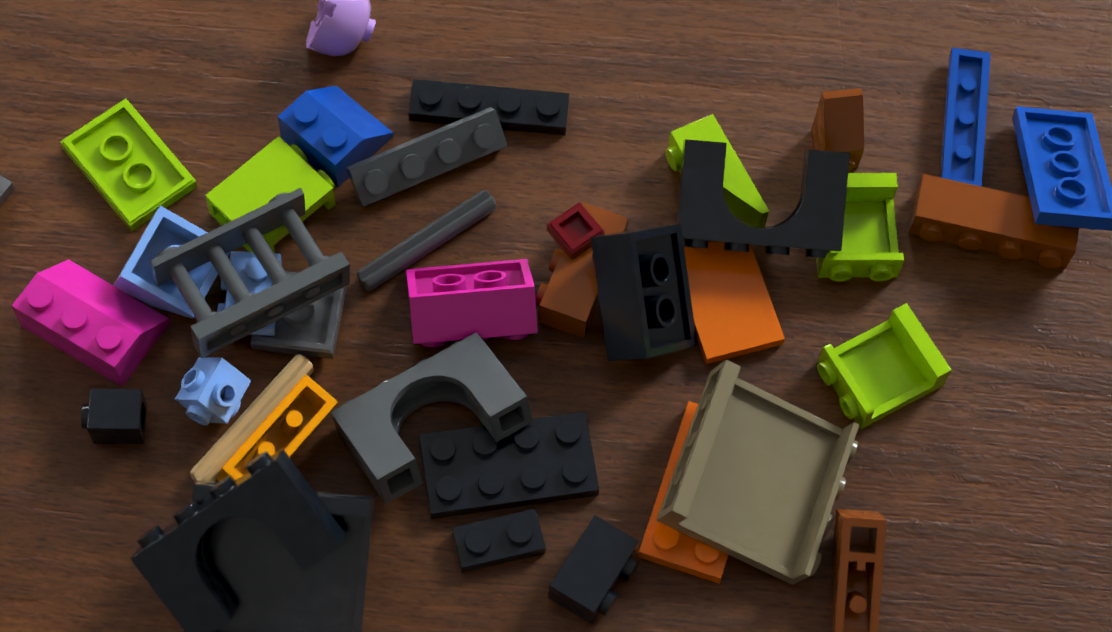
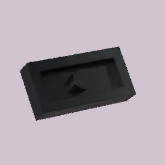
(498, 540)

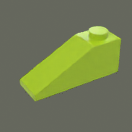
(738, 187)

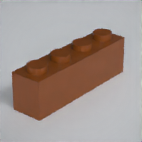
(988, 221)

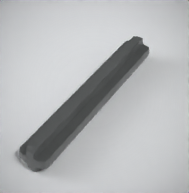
(426, 240)

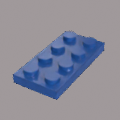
(1064, 168)

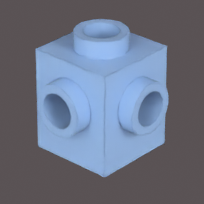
(212, 391)

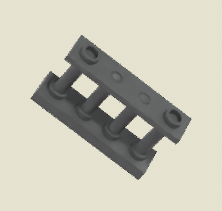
(251, 310)

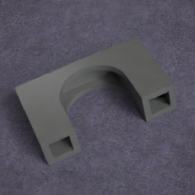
(459, 374)

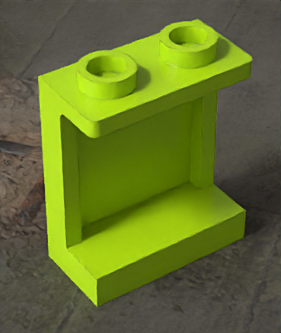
(268, 173)
(868, 232)
(883, 368)

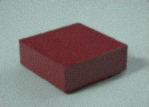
(574, 230)

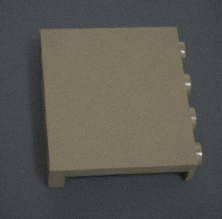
(758, 477)

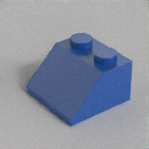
(332, 131)

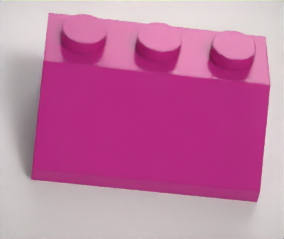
(469, 299)
(89, 319)

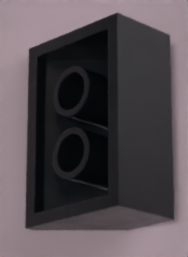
(644, 292)

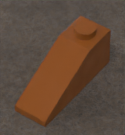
(857, 570)

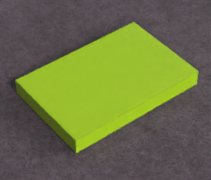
(128, 164)

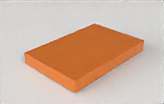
(730, 303)

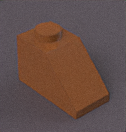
(840, 124)

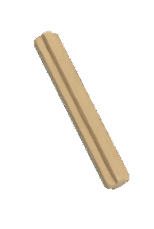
(212, 462)

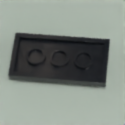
(529, 467)

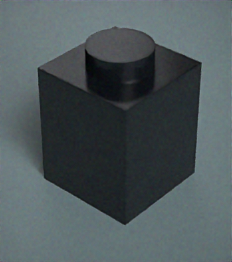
(115, 416)

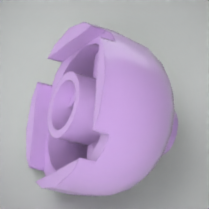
(340, 26)

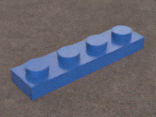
(965, 116)

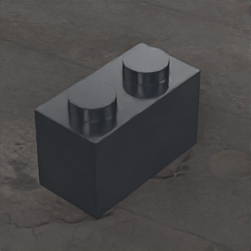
(594, 570)

